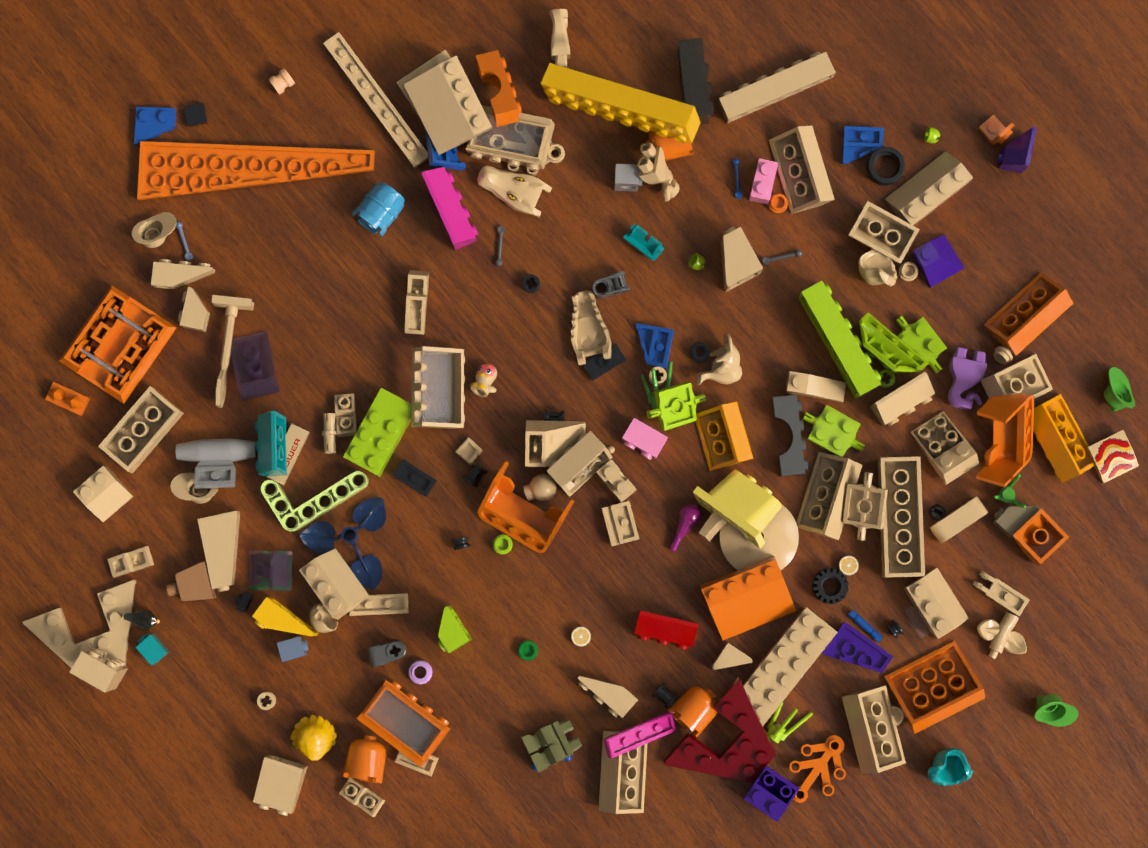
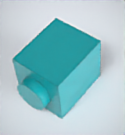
(152, 648)

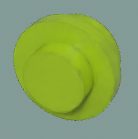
(502, 544)

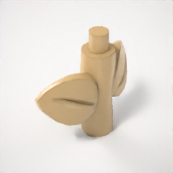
(1002, 635)

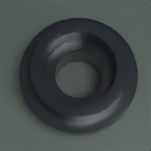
(702, 346)

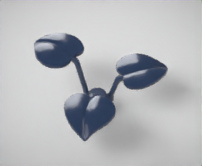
(368, 514)

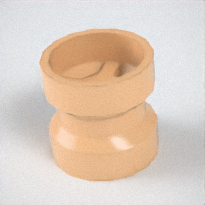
(281, 81)

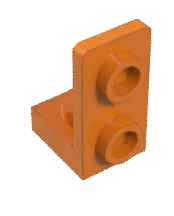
(995, 130)

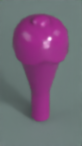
(688, 518)

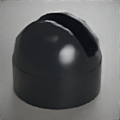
(935, 516)

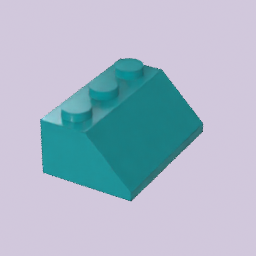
(271, 444)

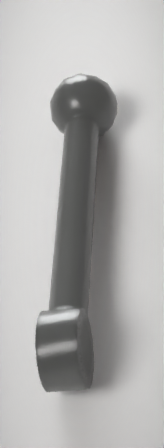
(501, 230)
(766, 260)

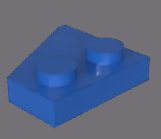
(152, 122)

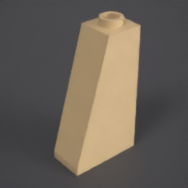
(220, 546)

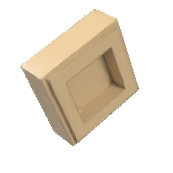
(469, 451)

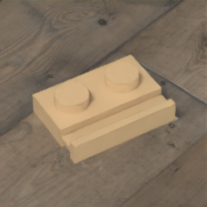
(620, 523)

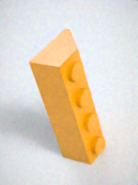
(1061, 439)

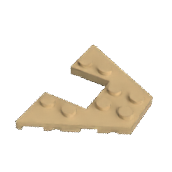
(55, 633)

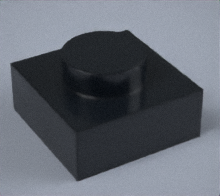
(243, 601)

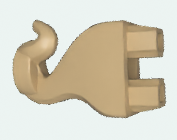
(559, 38)
(655, 171)

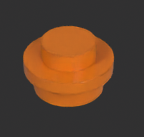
(778, 203)

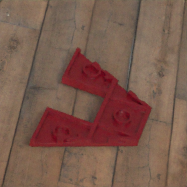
(743, 757)

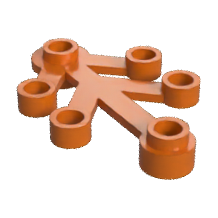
(820, 765)

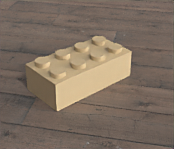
(141, 429)

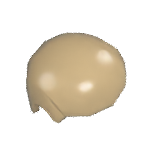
(321, 619)

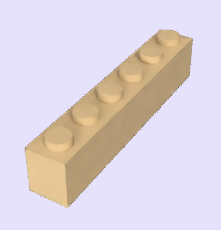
(776, 87)

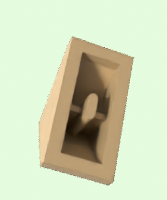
(730, 657)

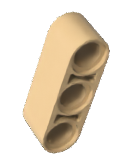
(958, 520)

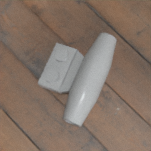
(215, 459)

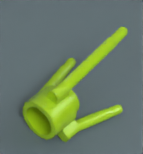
(776, 731)

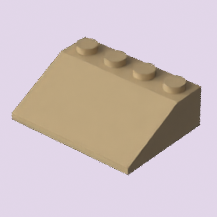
(447, 105)

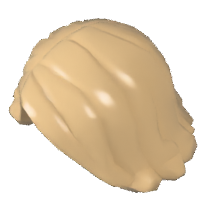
(877, 269)

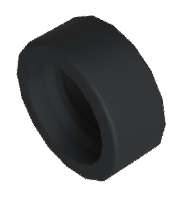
(882, 180)

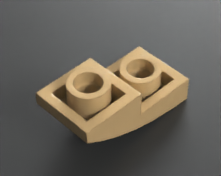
(345, 415)
(362, 797)

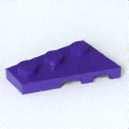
(857, 649)

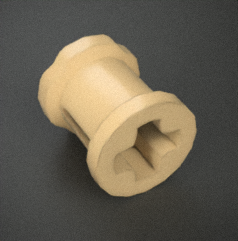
(660, 370)

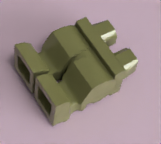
(554, 738)

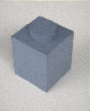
(293, 648)

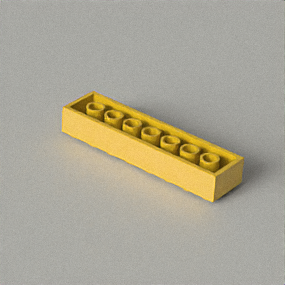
(621, 103)

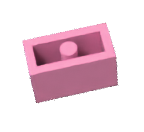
(763, 181)
(644, 439)

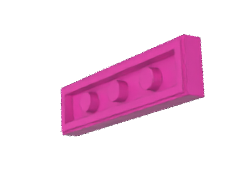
(639, 734)

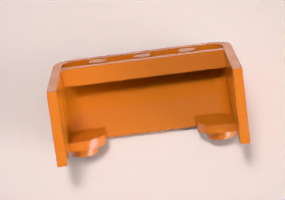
(1011, 437)
(519, 517)

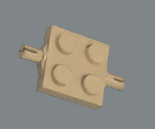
(865, 506)

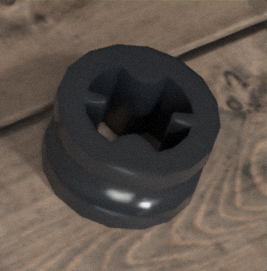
(536, 281)
(461, 543)
(894, 629)

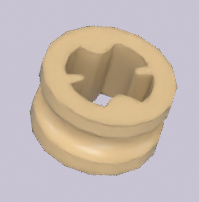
(263, 695)

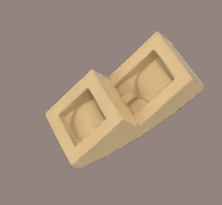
(130, 562)

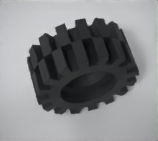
(840, 579)

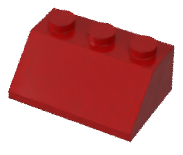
(665, 630)

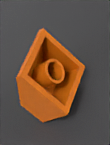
(1039, 537)

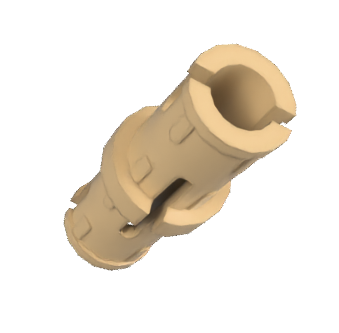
(329, 433)

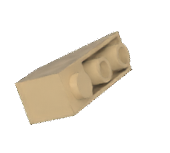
(172, 276)
(614, 695)

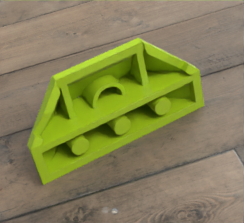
(888, 348)

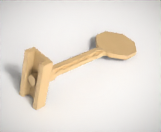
(232, 305)

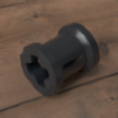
(553, 416)
(475, 474)
(665, 695)

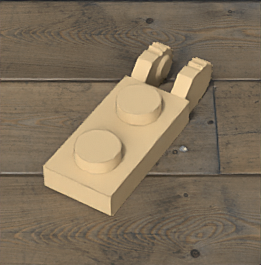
(1003, 594)

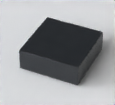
(195, 115)

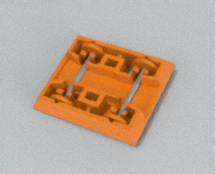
(118, 344)

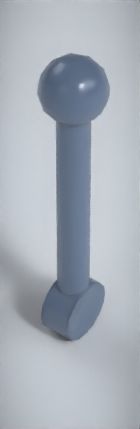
(188, 256)

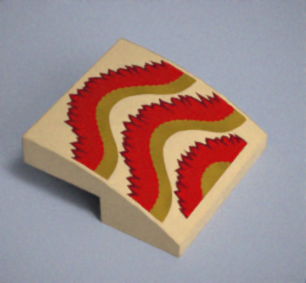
(1113, 456)

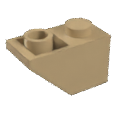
(194, 313)

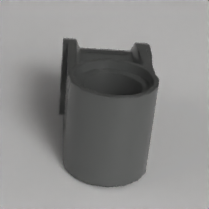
(612, 285)
(382, 653)

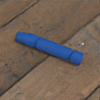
(865, 626)

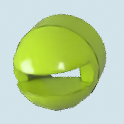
(931, 135)
(696, 262)

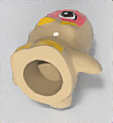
(484, 378)

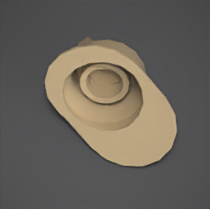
(154, 230)
(183, 488)

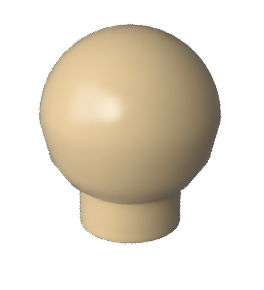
(540, 488)

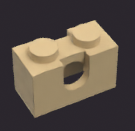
(622, 487)

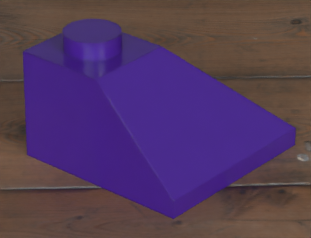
(1017, 154)
(937, 260)

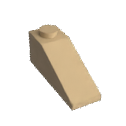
(815, 386)

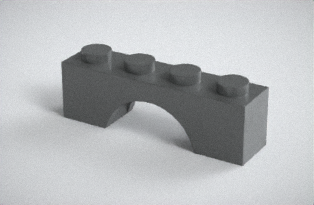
(786, 410)

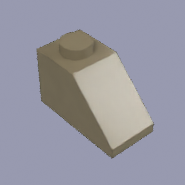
(1013, 518)

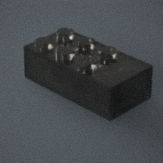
(694, 77)

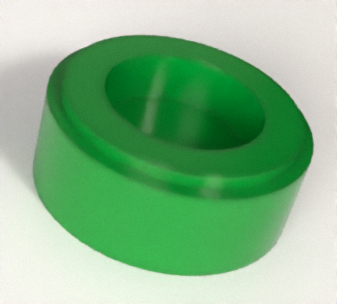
(528, 650)

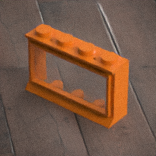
(404, 722)

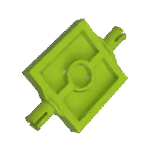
(922, 340)
(675, 406)
(833, 431)

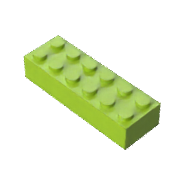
(839, 340)

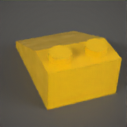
(275, 616)

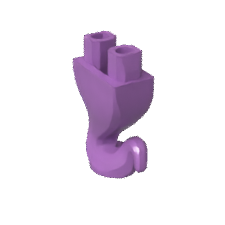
(965, 375)

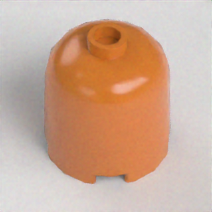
(671, 148)
(694, 709)
(365, 760)

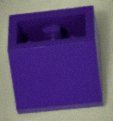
(770, 793)

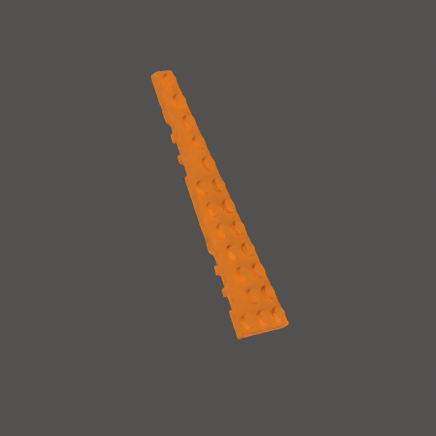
(194, 168)

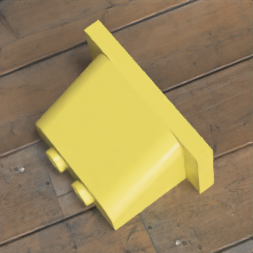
(741, 504)

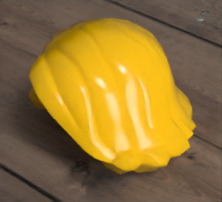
(313, 737)

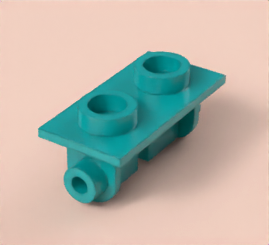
(650, 248)

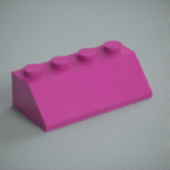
(449, 207)

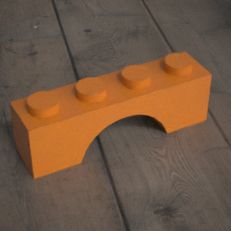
(492, 70)

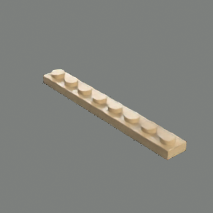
(376, 100)

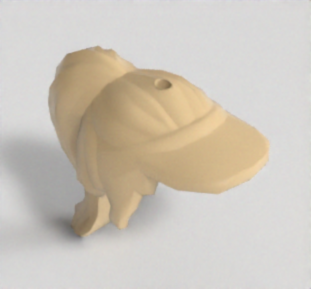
(726, 366)

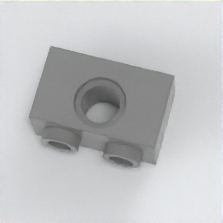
(627, 177)

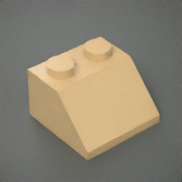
(103, 493)

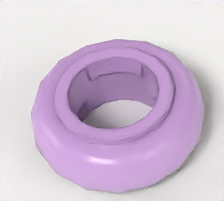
(426, 678)

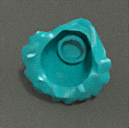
(950, 767)

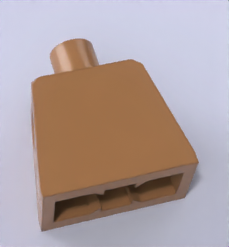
(192, 584)

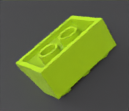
(452, 631)

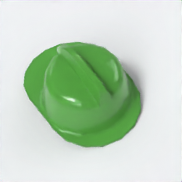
(1118, 392)
(1054, 711)

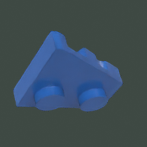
(860, 142)
(447, 160)
(656, 344)

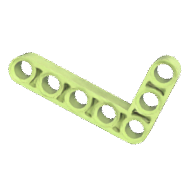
(318, 509)

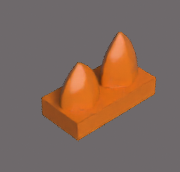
(67, 398)

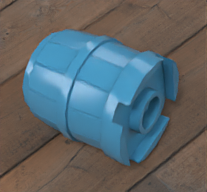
(379, 208)

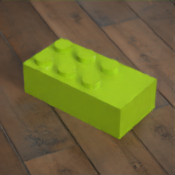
(379, 432)

